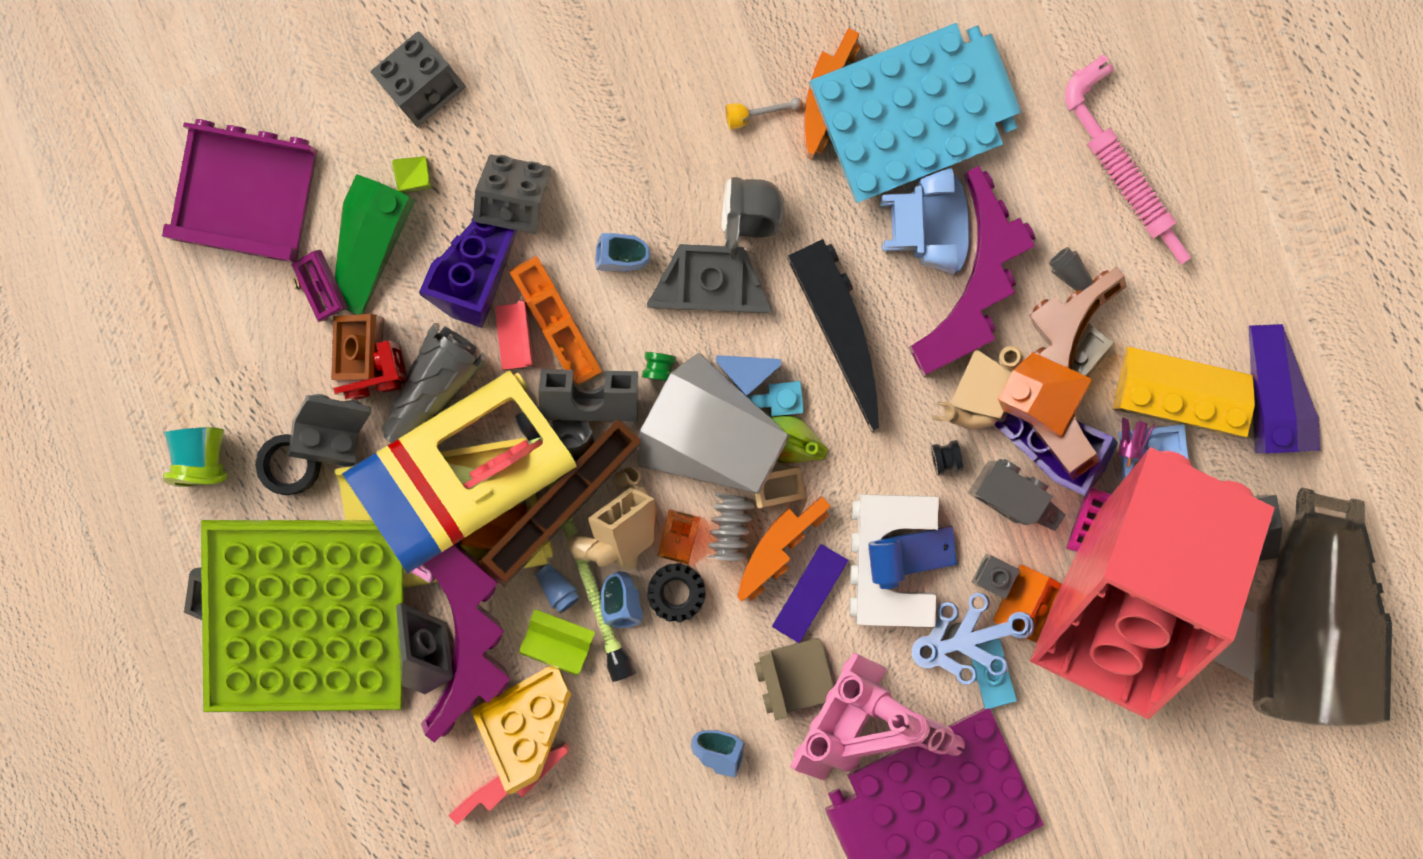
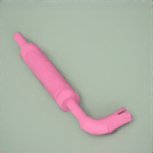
(1118, 164)

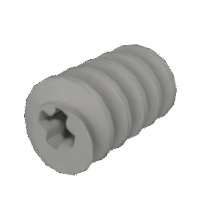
(730, 528)

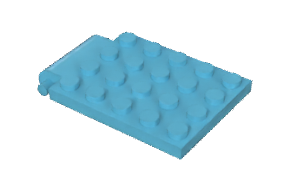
(916, 108)

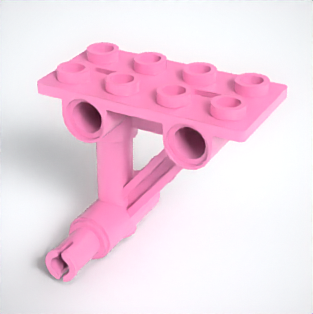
(854, 698)

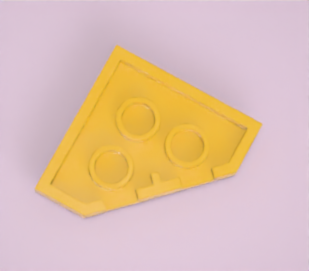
(522, 726)

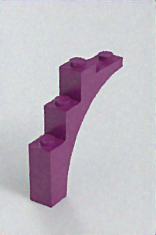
(996, 243)
(475, 632)

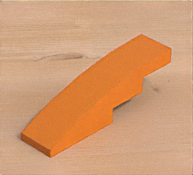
(555, 319)

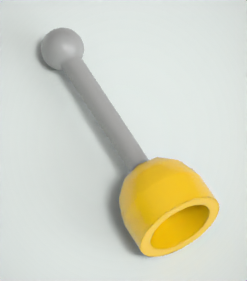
(738, 114)

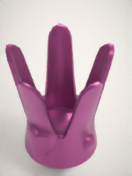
(1136, 446)

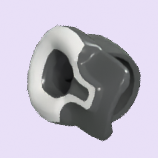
(750, 210)

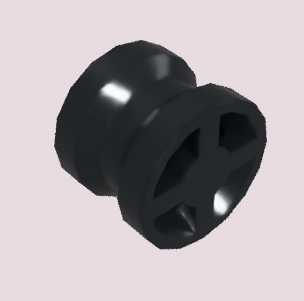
(947, 457)

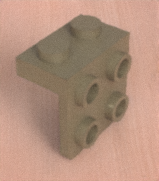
(794, 677)

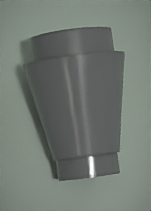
(1070, 269)

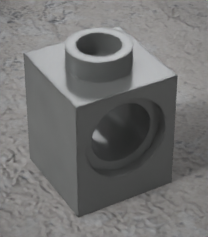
(995, 575)

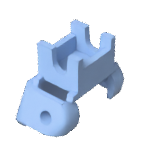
(931, 222)

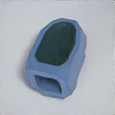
(621, 253)
(620, 601)
(719, 751)

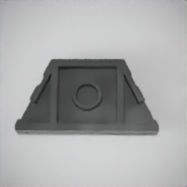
(709, 281)

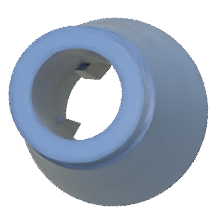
(557, 589)

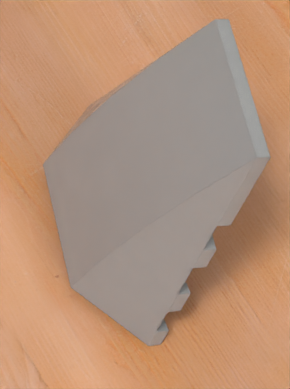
(709, 431)

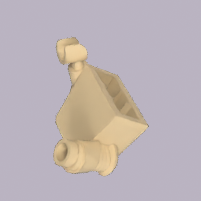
(976, 398)
(620, 528)

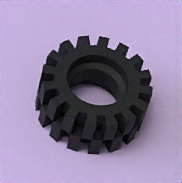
(662, 606)

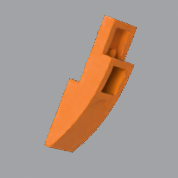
(814, 126)
(768, 557)

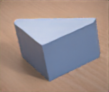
(747, 372)

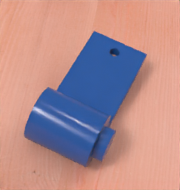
(910, 554)

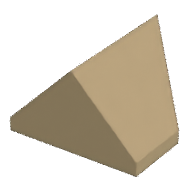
(781, 486)

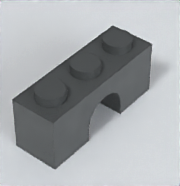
(565, 400)

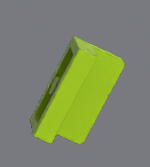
(556, 642)

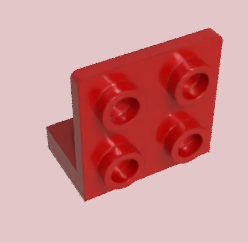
(391, 361)

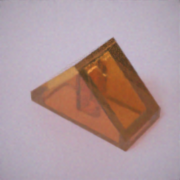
(678, 536)

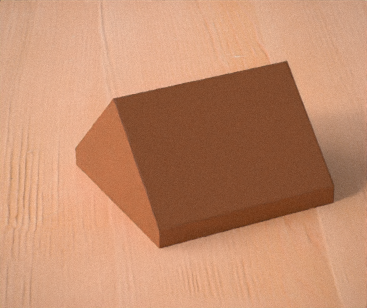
(355, 346)

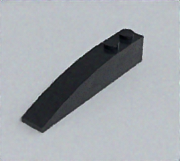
(839, 321)

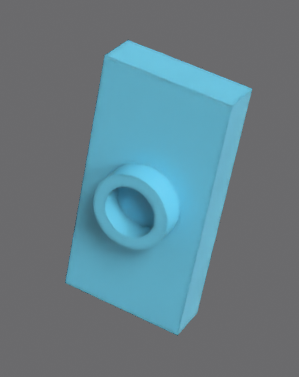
(994, 689)

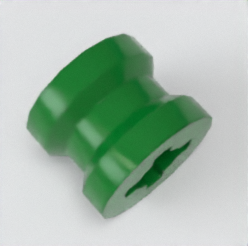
(658, 366)

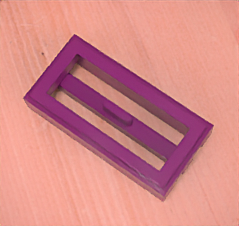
(322, 282)

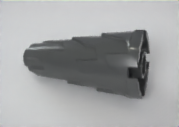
(433, 380)

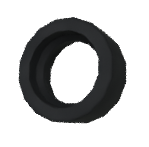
(268, 480)

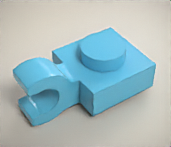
(781, 398)

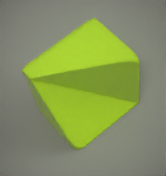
(411, 174)

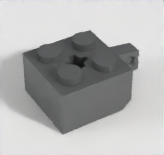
(1014, 496)

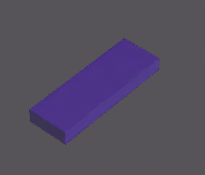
(809, 593)

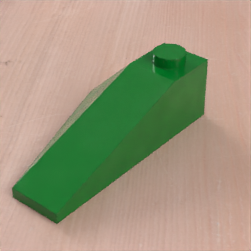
(367, 235)

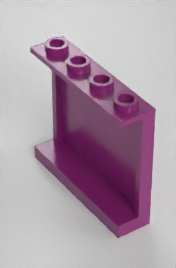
(242, 191)

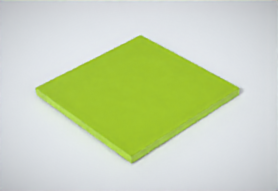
(299, 616)

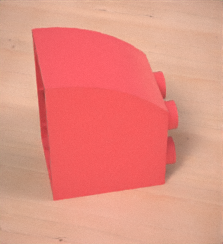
(1155, 584)

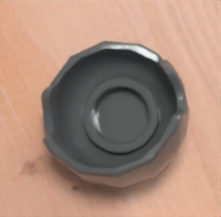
(575, 435)

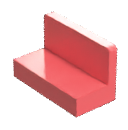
(514, 336)

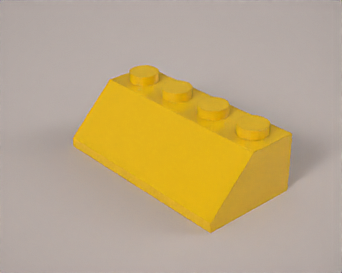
(1185, 392)

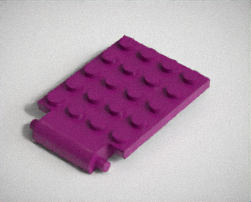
(934, 802)

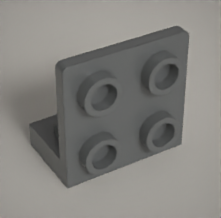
(418, 79)
(510, 193)
(327, 430)

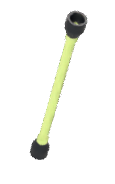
(618, 661)

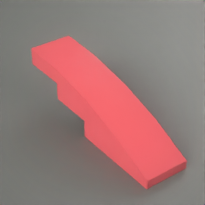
(493, 791)

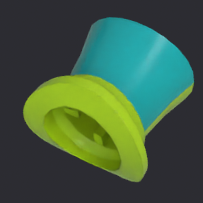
(194, 457)

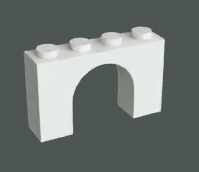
(876, 518)

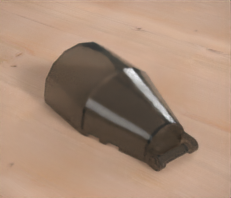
(1323, 623)

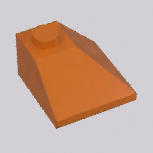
(1044, 393)

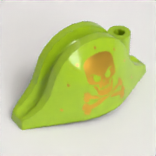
(803, 442)

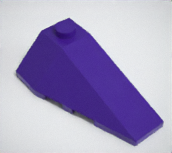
(469, 273)
(1283, 407)
(1027, 440)

